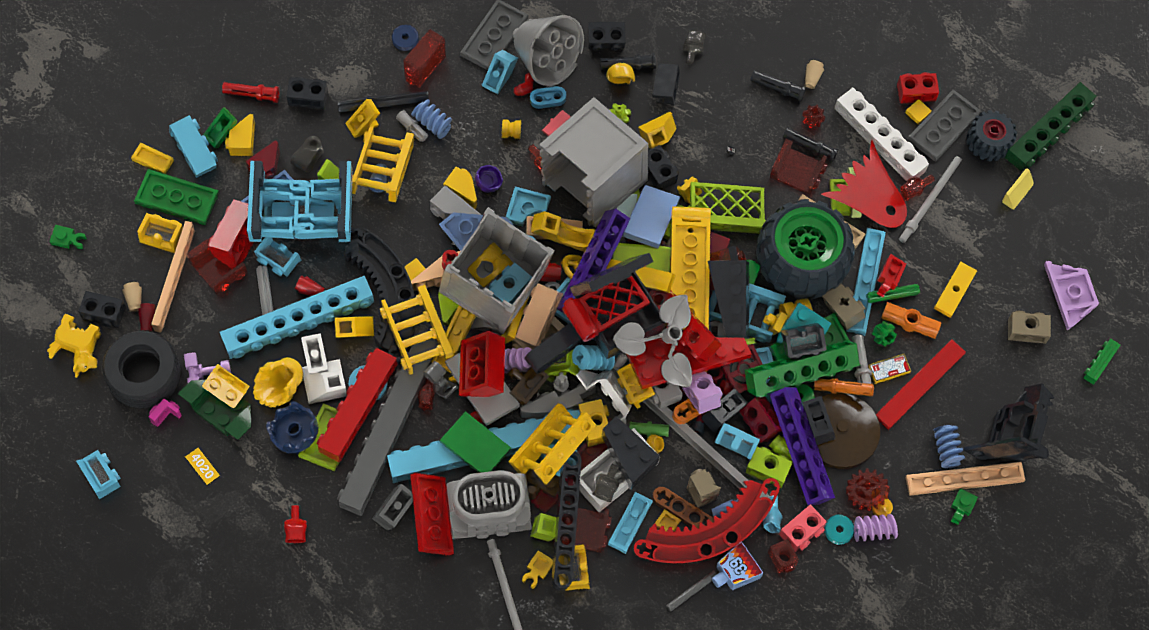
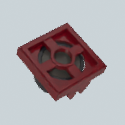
(736, 371)

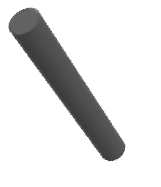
(691, 591)

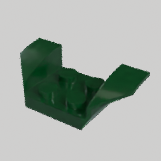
(216, 412)

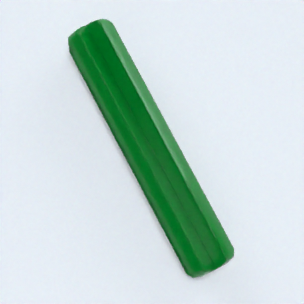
(898, 292)

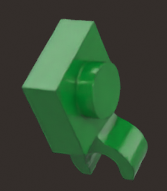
(963, 504)

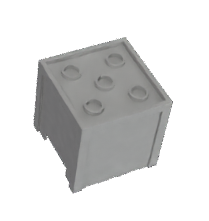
(595, 160)
(468, 293)

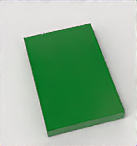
(475, 444)

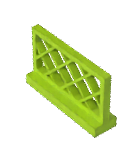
(730, 222)

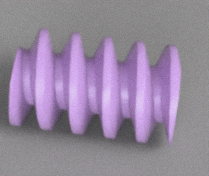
(515, 359)
(875, 526)

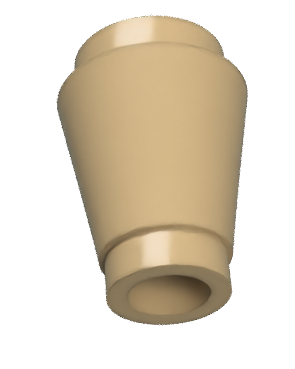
(813, 73)
(132, 294)

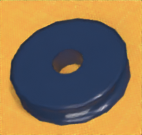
(405, 30)

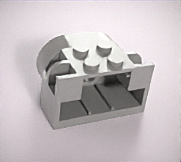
(489, 504)

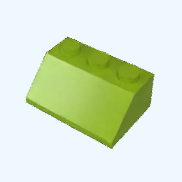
(660, 256)

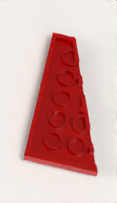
(648, 364)

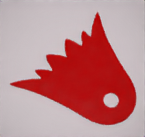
(871, 191)

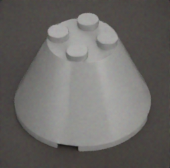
(549, 47)

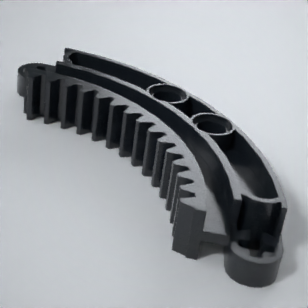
(379, 264)

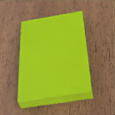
(312, 453)

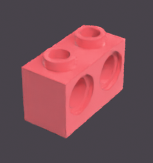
(800, 525)

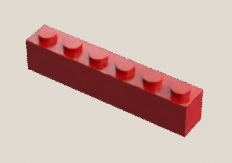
(357, 404)

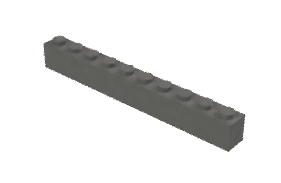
(385, 432)

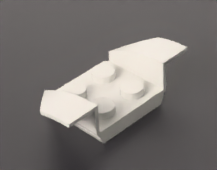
(610, 387)

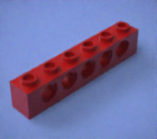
(707, 342)

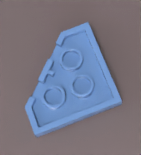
(462, 226)

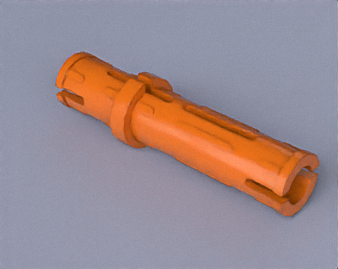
(844, 387)

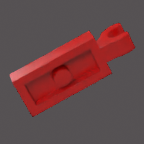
(890, 274)

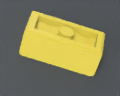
(1018, 190)

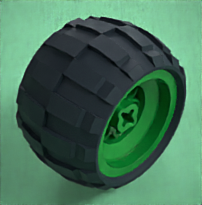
(815, 227)

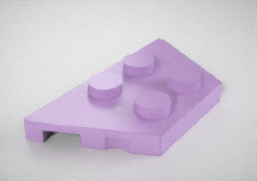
(1072, 291)

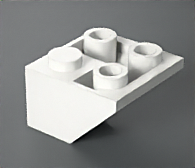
(325, 384)

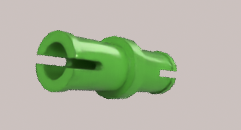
(650, 429)

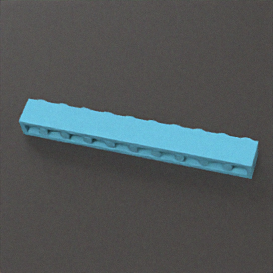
(438, 458)

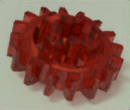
(877, 493)

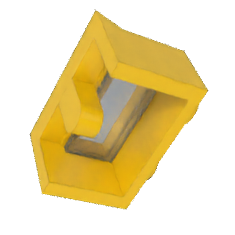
(160, 232)
(580, 569)

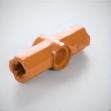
(922, 323)

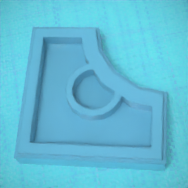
(525, 204)

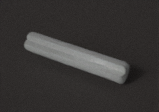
(264, 289)

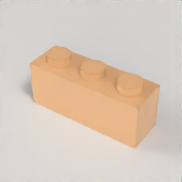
(538, 314)

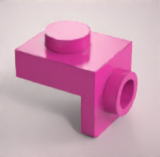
(160, 412)

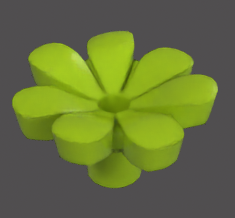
(621, 112)

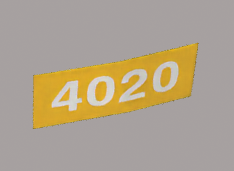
(202, 466)

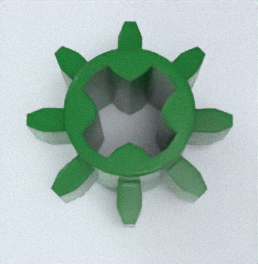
(884, 333)

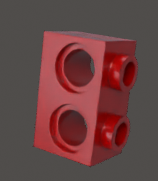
(918, 90)

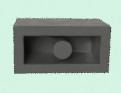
(394, 507)

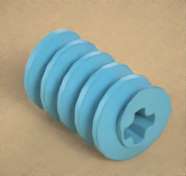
(591, 358)

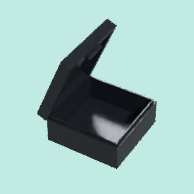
(646, 317)

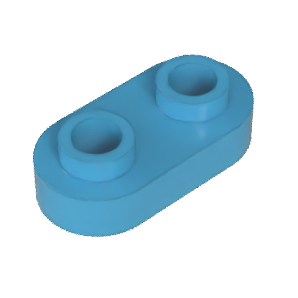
(547, 96)

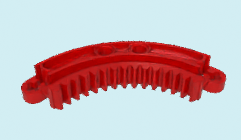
(741, 518)

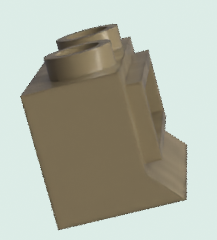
(702, 488)

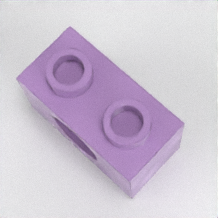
(703, 392)

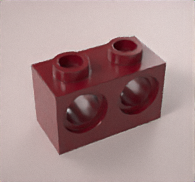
(765, 417)

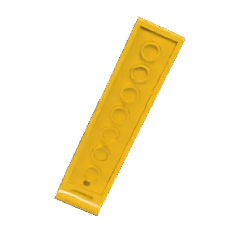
(690, 257)

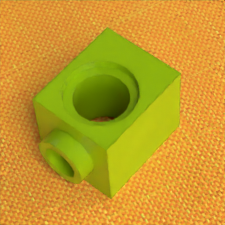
(544, 527)

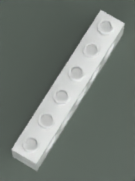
(895, 157)

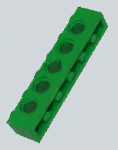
(757, 376)

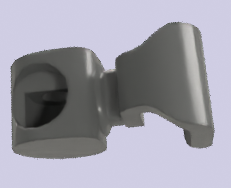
(435, 374)

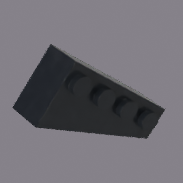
(732, 294)

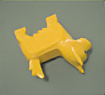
(78, 342)

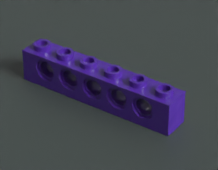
(599, 249)
(802, 446)

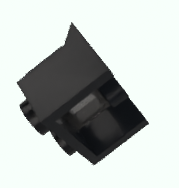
(803, 340)

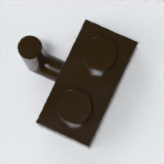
(527, 384)
(537, 485)

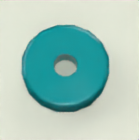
(836, 537)

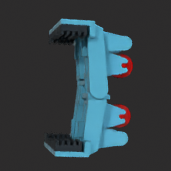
(286, 219)

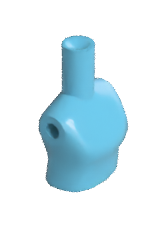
(773, 518)

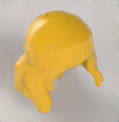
(277, 382)

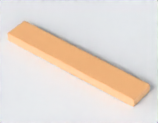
(173, 277)
(965, 478)

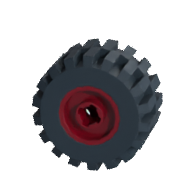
(991, 135)

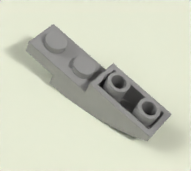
(547, 401)

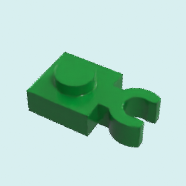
(65, 237)

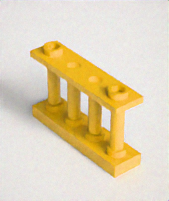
(396, 174)
(429, 315)
(544, 435)

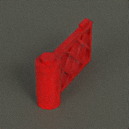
(586, 322)

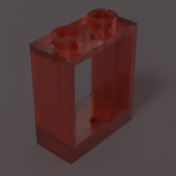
(424, 58)

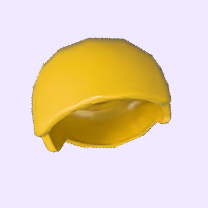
(620, 73)

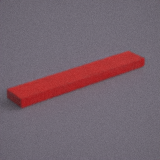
(920, 384)

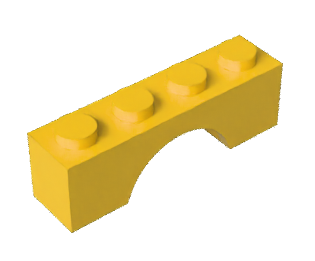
(554, 229)

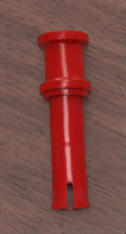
(260, 91)

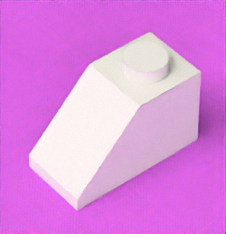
(314, 353)

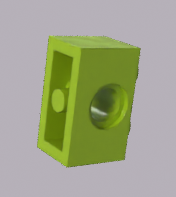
(758, 469)

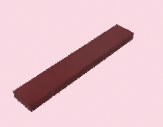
(588, 454)

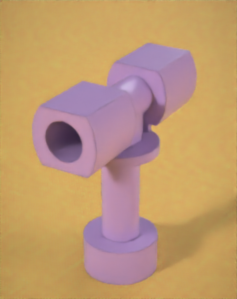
(196, 371)

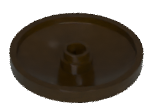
(854, 429)

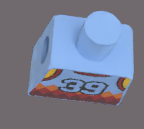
(737, 568)

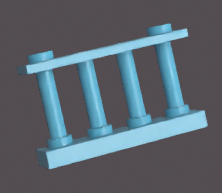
(756, 295)

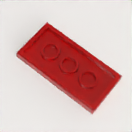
(432, 514)

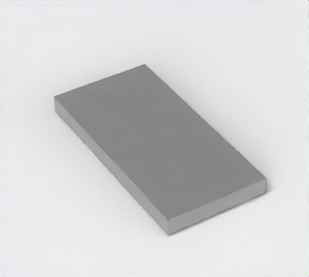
(488, 408)

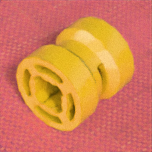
(511, 129)

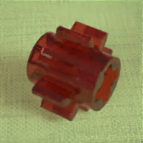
(813, 111)

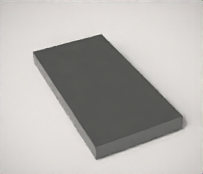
(493, 34)
(944, 125)

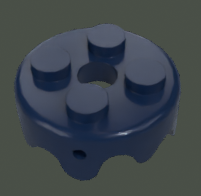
(285, 420)

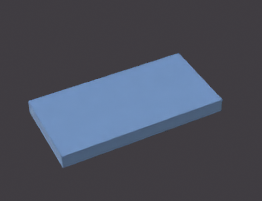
(651, 216)

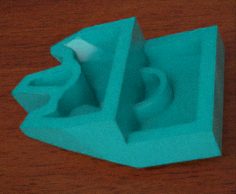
(803, 316)

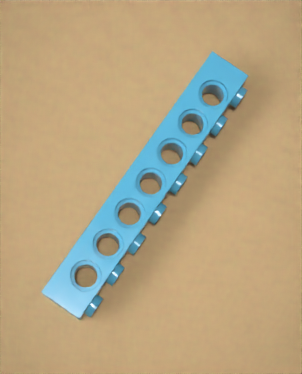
(286, 315)

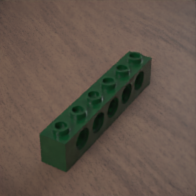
(1078, 95)

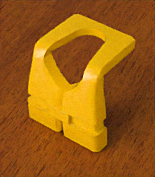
(496, 257)

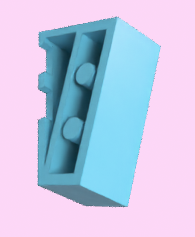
(193, 146)

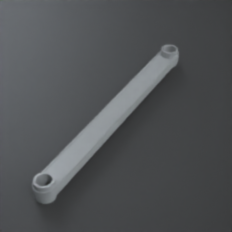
(698, 444)

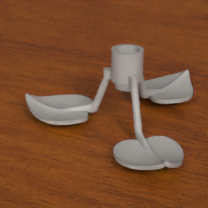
(677, 314)

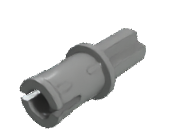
(411, 125)
(561, 383)

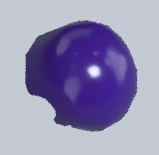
(488, 179)

